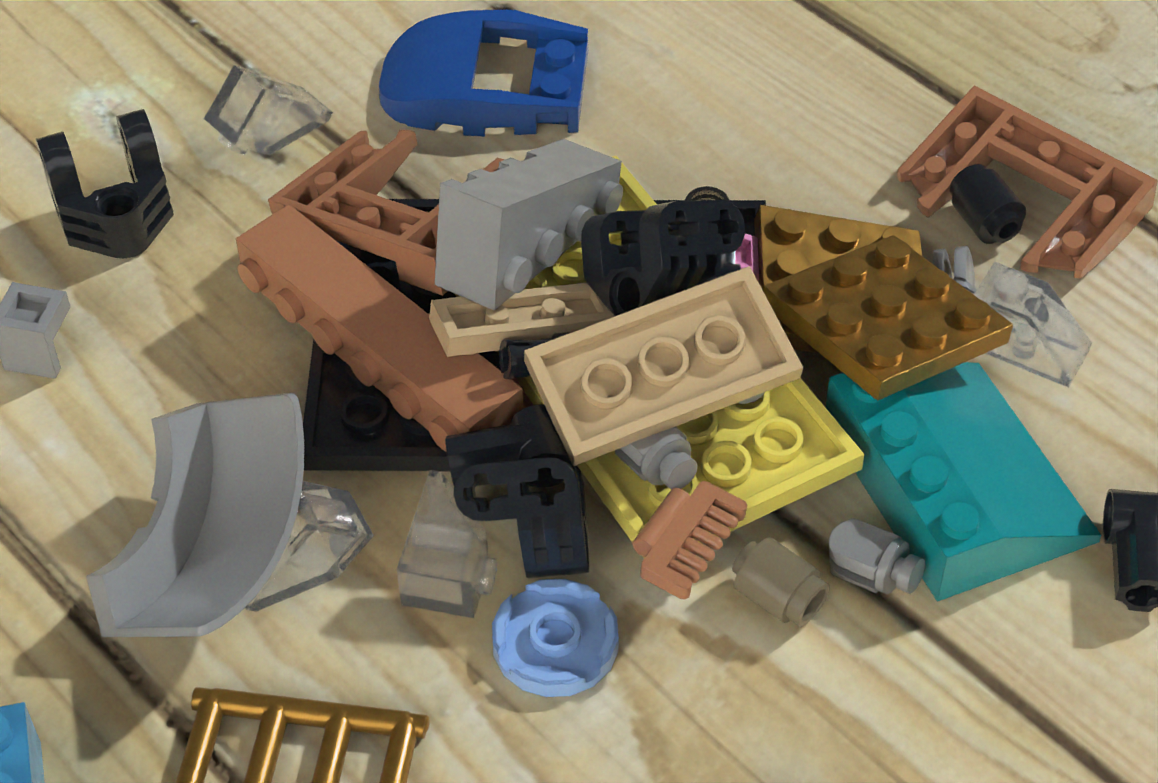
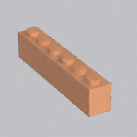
(372, 328)

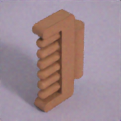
(672, 530)

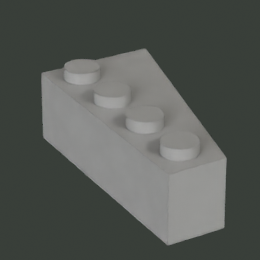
(519, 219)

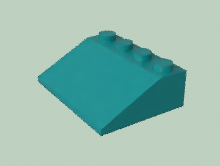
(960, 478)

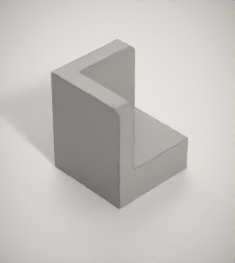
(28, 326)

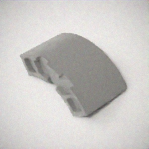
(220, 519)

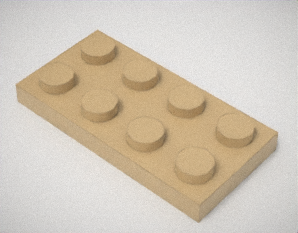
(662, 365)

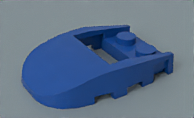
(434, 65)

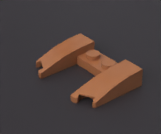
(1104, 192)
(344, 203)

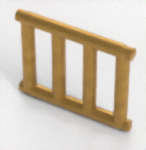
(276, 712)

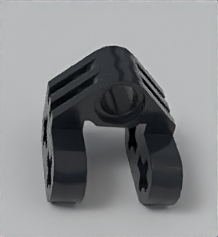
(117, 218)
(659, 250)
(550, 533)

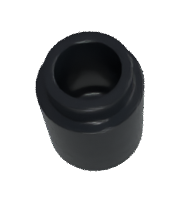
(987, 204)

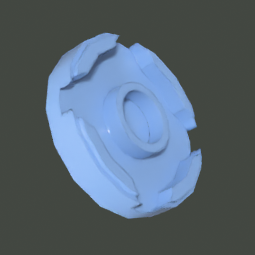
(555, 638)

